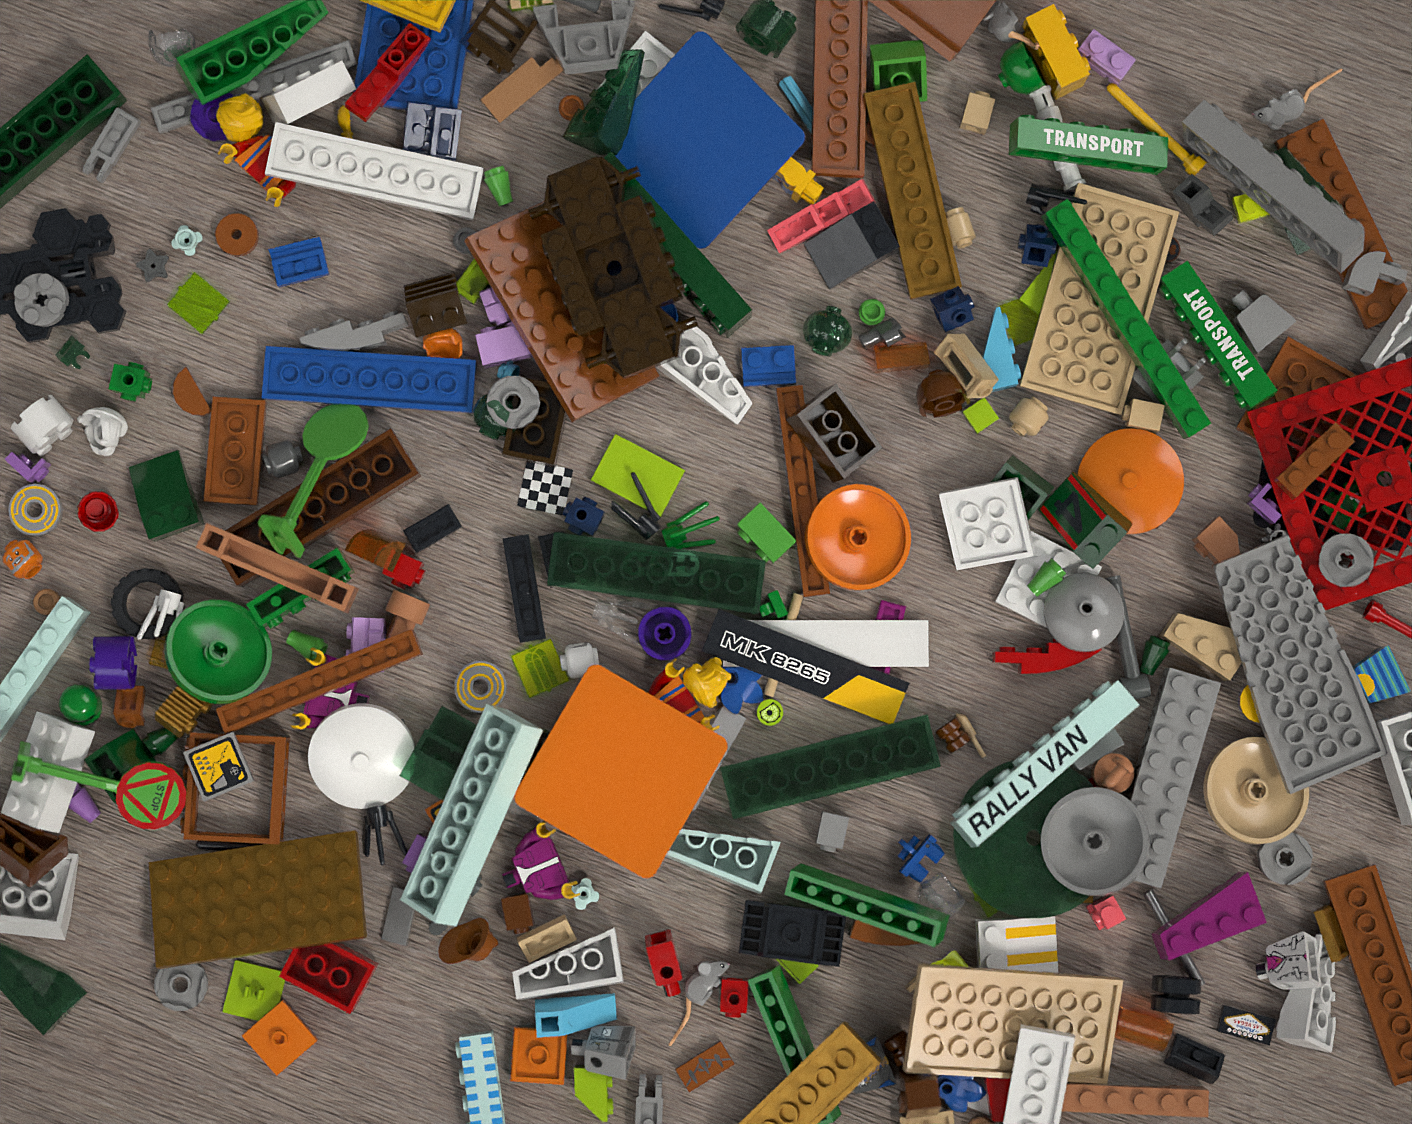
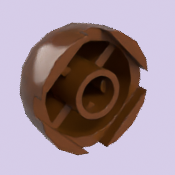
(940, 394)

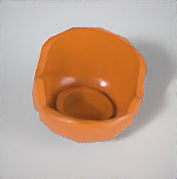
(443, 344)

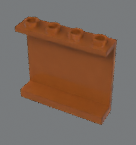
(938, 23)

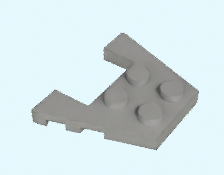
(587, 45)

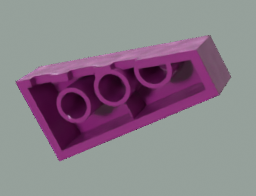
(1219, 915)

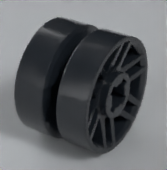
(1176, 994)

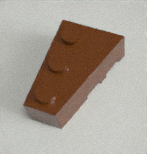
(29, 851)
(918, 1094)

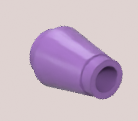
(83, 804)

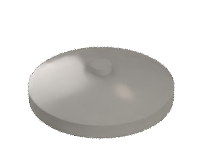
(1095, 841)

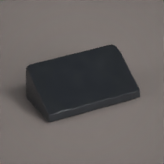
(1194, 1059)

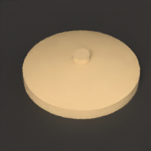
(1249, 794)

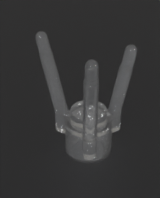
(606, 611)

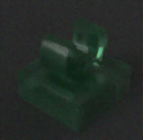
(70, 350)

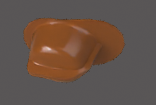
(467, 942)

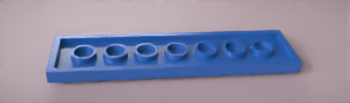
(369, 379)

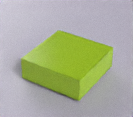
(980, 415)

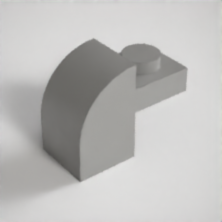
(1367, 269)

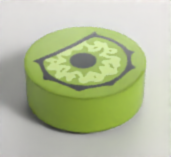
(770, 712)

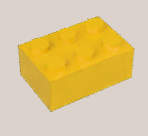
(1057, 51)

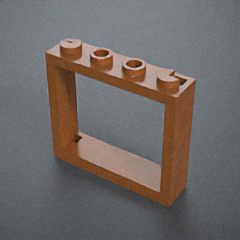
(278, 801)

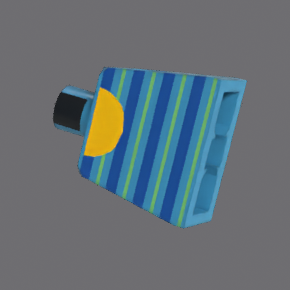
(1380, 675)

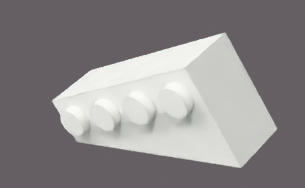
(580, 967)

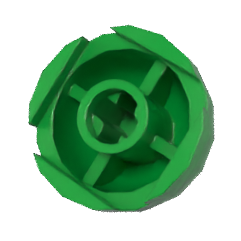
(1020, 70)

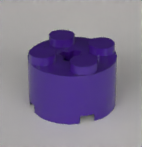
(663, 618)
(113, 662)

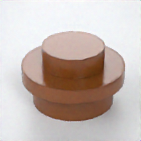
(569, 106)

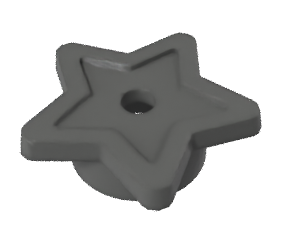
(158, 271)

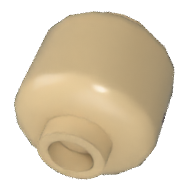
(1028, 416)

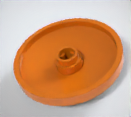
(1136, 476)
(858, 537)

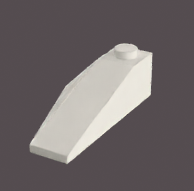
(707, 376)

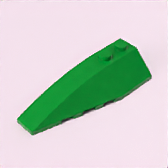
(246, 51)

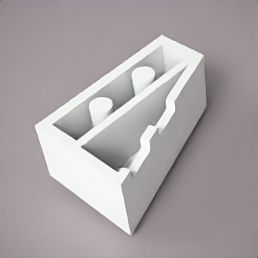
(308, 92)
(1393, 340)

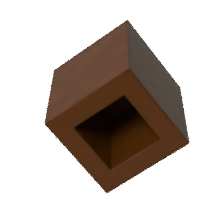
(518, 913)

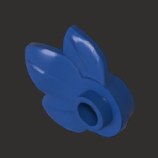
(742, 689)
(962, 1090)

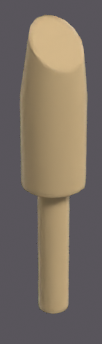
(967, 727)

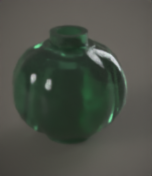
(827, 331)
(483, 419)

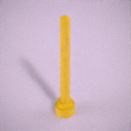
(1191, 162)

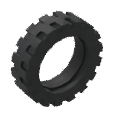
(121, 594)

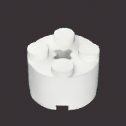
(43, 425)

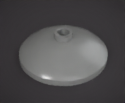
(1071, 624)

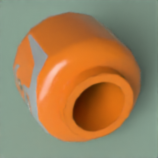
(22, 559)

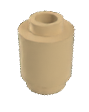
(960, 228)

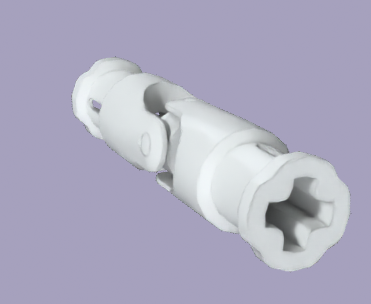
(1047, 109)

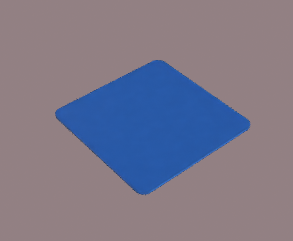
(706, 139)

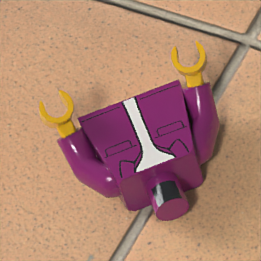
(324, 705)
(539, 867)

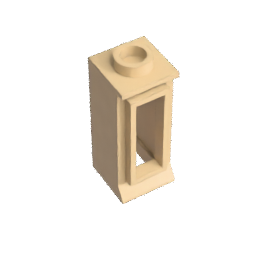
(967, 365)

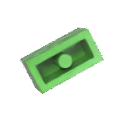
(765, 533)

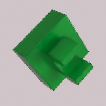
(775, 605)

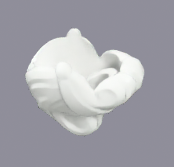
(103, 429)

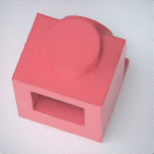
(1106, 912)

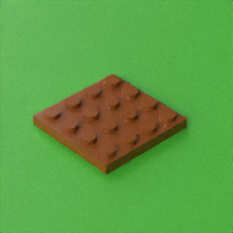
(1297, 372)

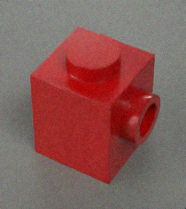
(406, 572)
(734, 996)

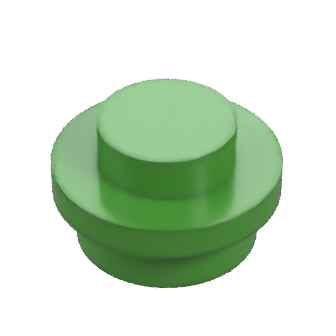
(871, 312)

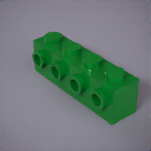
(281, 600)

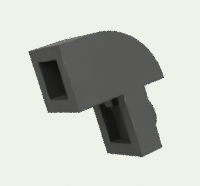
(1200, 207)

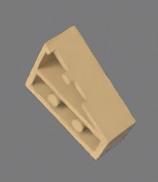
(1205, 643)

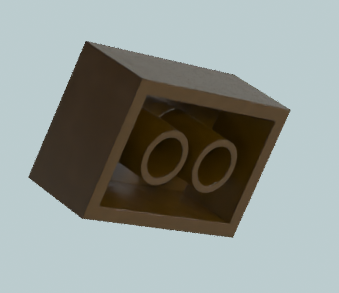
(834, 433)
(541, 438)

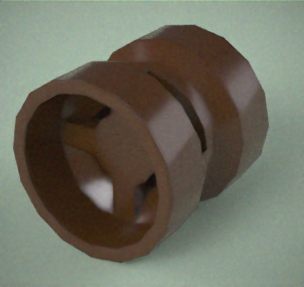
(953, 735)
(897, 1046)

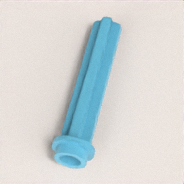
(797, 100)

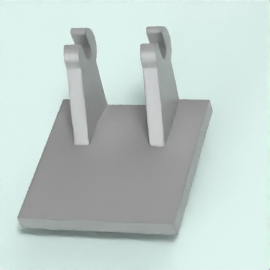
(1187, 371)

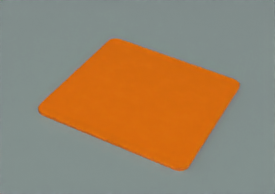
(621, 771)

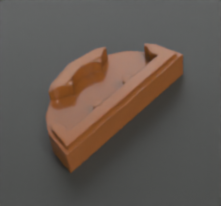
(189, 395)

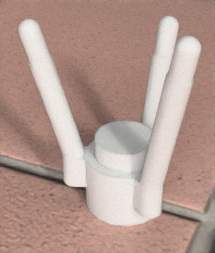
(167, 604)

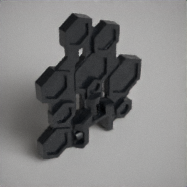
(59, 235)

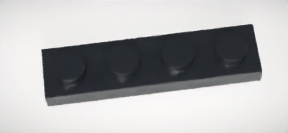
(524, 588)

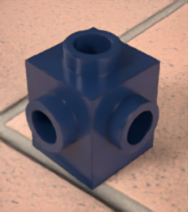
(1036, 245)
(952, 308)
(590, 523)

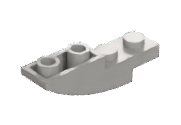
(343, 336)

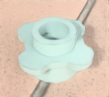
(179, 241)
(591, 895)

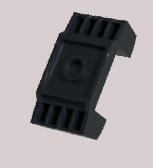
(792, 933)

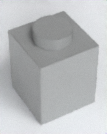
(831, 831)

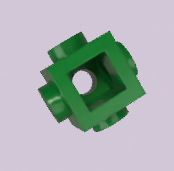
(122, 378)

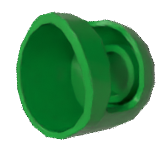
(80, 703)

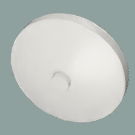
(360, 755)

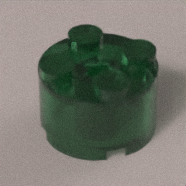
(767, 27)

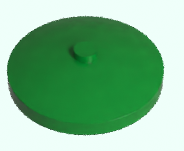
(217, 651)

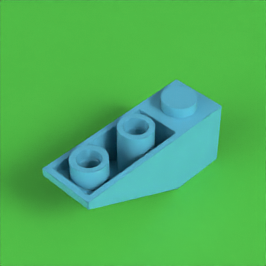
(999, 352)
(573, 1014)

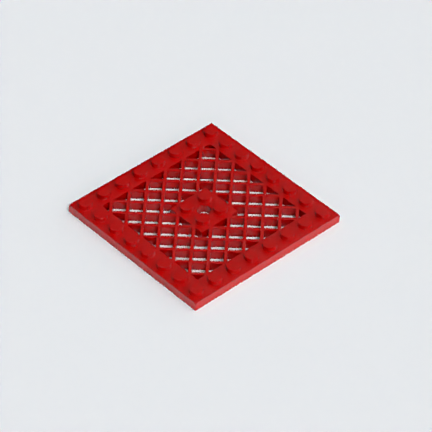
(1267, 427)

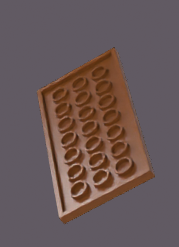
(523, 282)

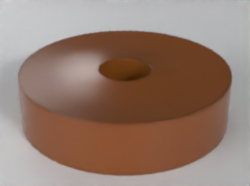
(231, 224)

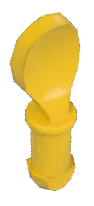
(343, 119)

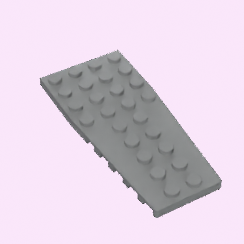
(1295, 667)

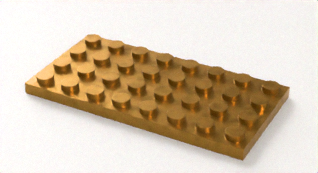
(257, 900)

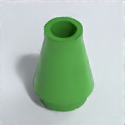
(499, 185)
(1046, 577)
(303, 643)

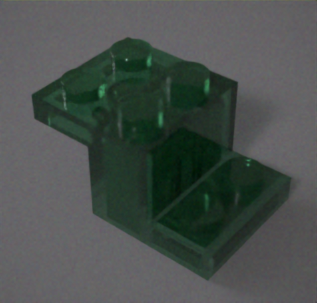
(439, 753)

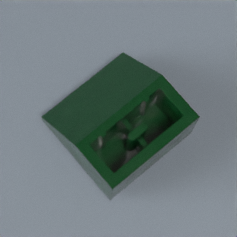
(118, 757)

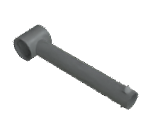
(1133, 681)

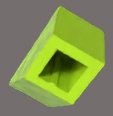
(593, 1091)

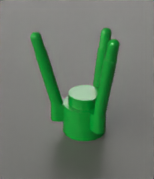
(675, 535)

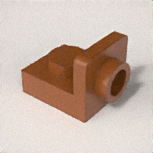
(129, 707)

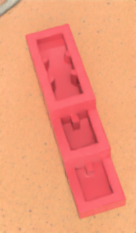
(820, 216)

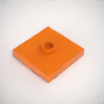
(279, 1037)
(538, 1058)

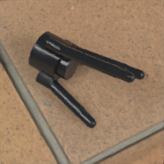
(710, 9)
(1040, 196)
(645, 524)
(377, 819)

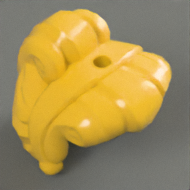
(240, 117)
(706, 681)

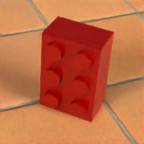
(330, 973)

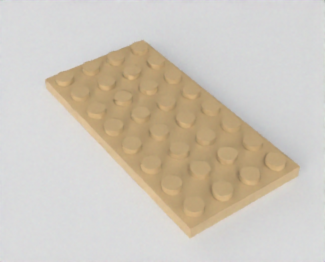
(1073, 344)
(972, 1018)

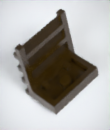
(484, 47)
(434, 304)

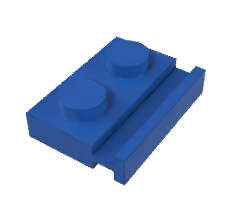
(299, 262)
(768, 366)

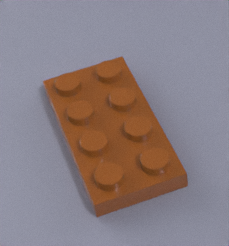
(235, 451)

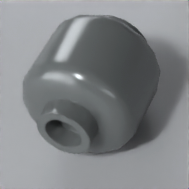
(282, 459)

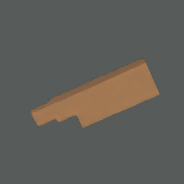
(520, 87)

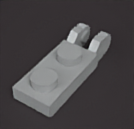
(111, 143)
(649, 1108)

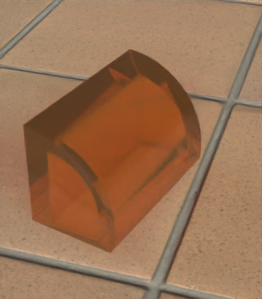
(901, 357)
(376, 548)
(1143, 1029)

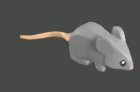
(1005, 26)
(1288, 107)
(699, 987)

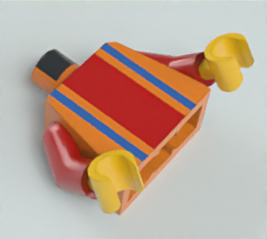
(253, 158)
(675, 694)

